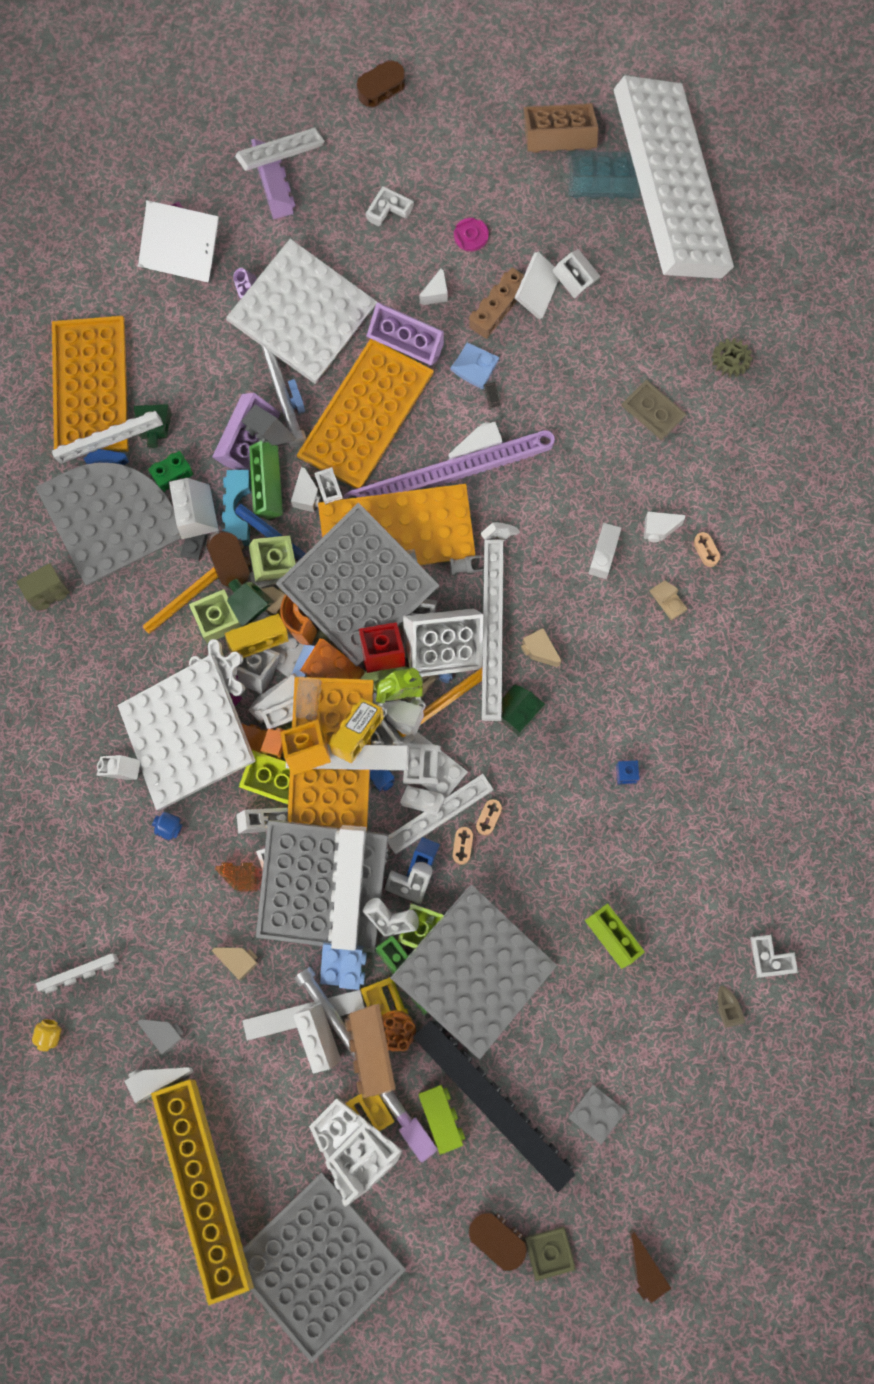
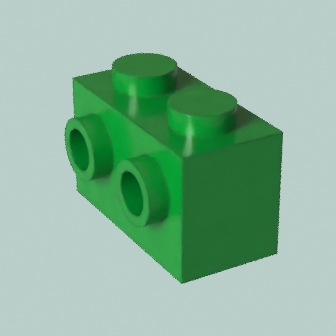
(170, 469)

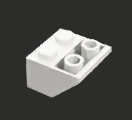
(575, 273)

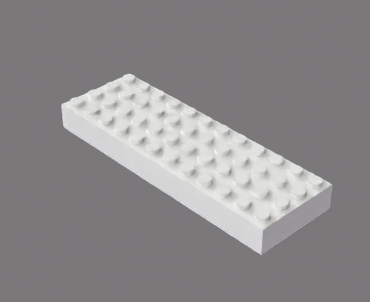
(673, 178)

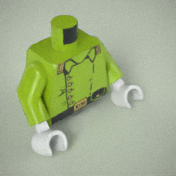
(400, 686)

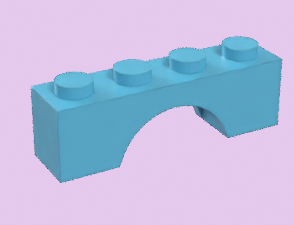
(237, 486)

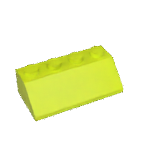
(267, 777)

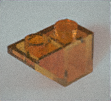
(240, 878)

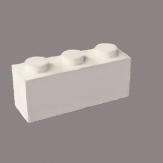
(317, 1038)

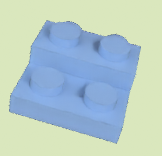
(343, 967)

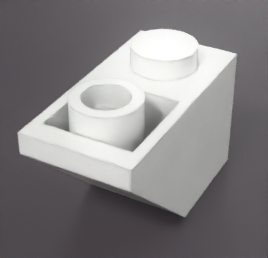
(118, 767)

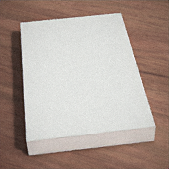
(537, 286)

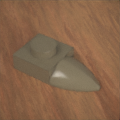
(729, 1008)

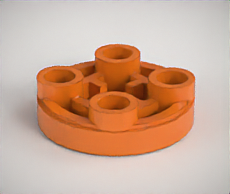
(398, 1030)

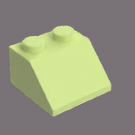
(271, 557)

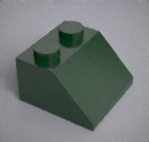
(520, 709)

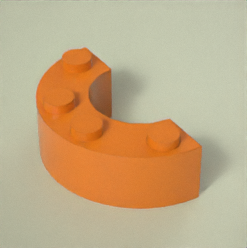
(297, 622)
(265, 742)

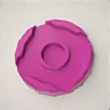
(472, 239)

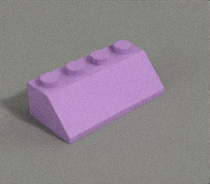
(275, 187)
(406, 334)
(235, 441)

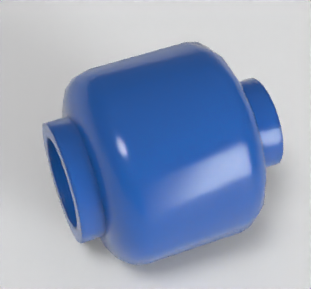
(167, 826)

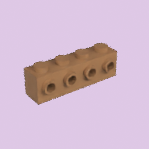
(497, 304)

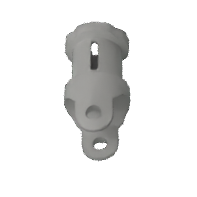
(463, 565)

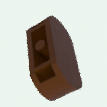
(381, 83)
(227, 557)
(497, 1240)

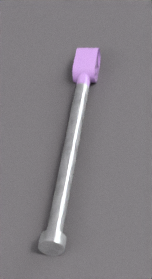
(243, 281)
(411, 1128)

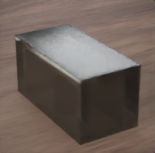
(491, 395)

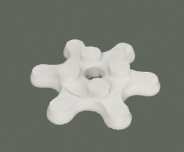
(227, 666)

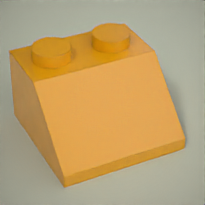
(305, 747)

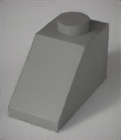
(162, 1034)

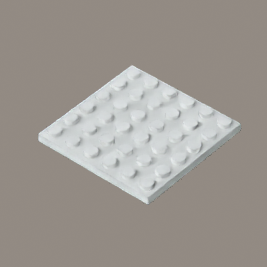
(301, 311)
(186, 732)

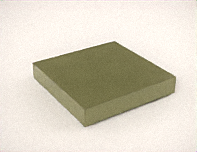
(550, 1253)

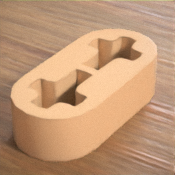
(710, 547)
(484, 815)
(467, 847)

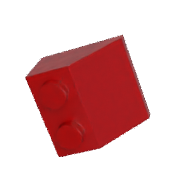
(382, 647)

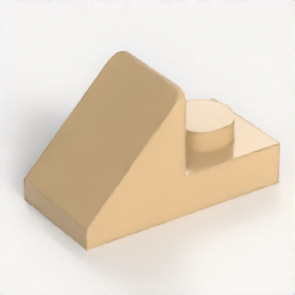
(668, 599)

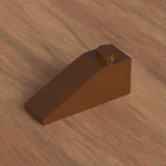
(648, 1276)

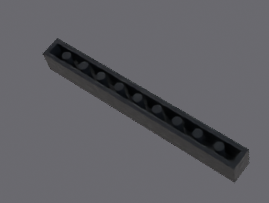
(494, 1106)

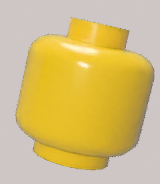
(46, 1035)

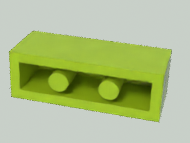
(614, 936)
(441, 1119)

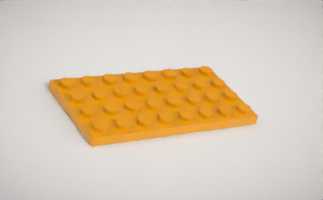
(89, 378)
(365, 413)
(426, 520)
(332, 795)

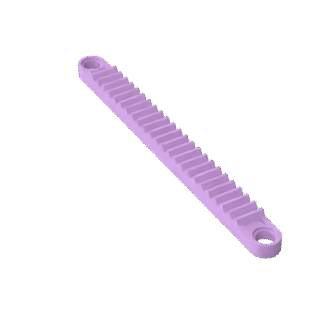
(459, 467)

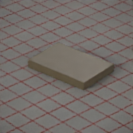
(653, 410)

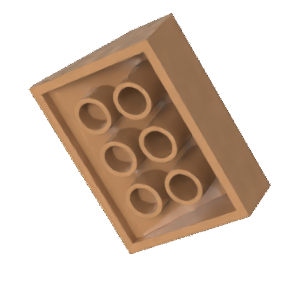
(560, 127)
(370, 1052)

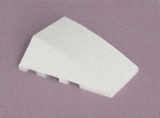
(353, 1150)

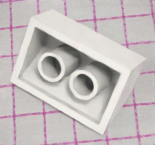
(193, 507)

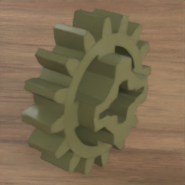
(733, 355)

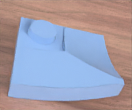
(474, 365)

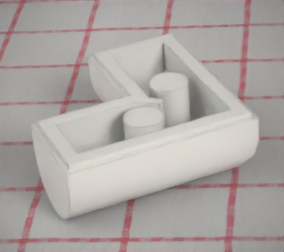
(388, 201)
(410, 887)
(390, 923)
(767, 962)

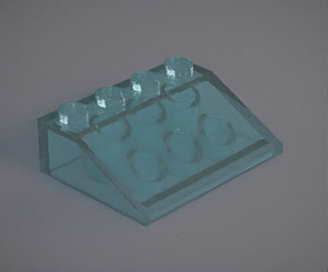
(602, 175)

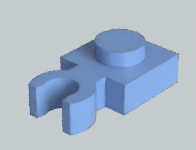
(296, 401)

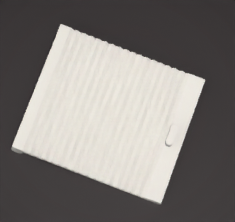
(177, 241)

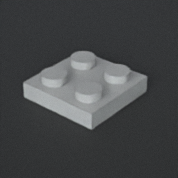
(596, 1114)

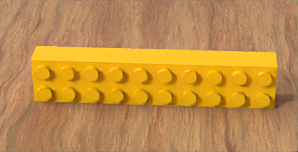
(202, 1192)

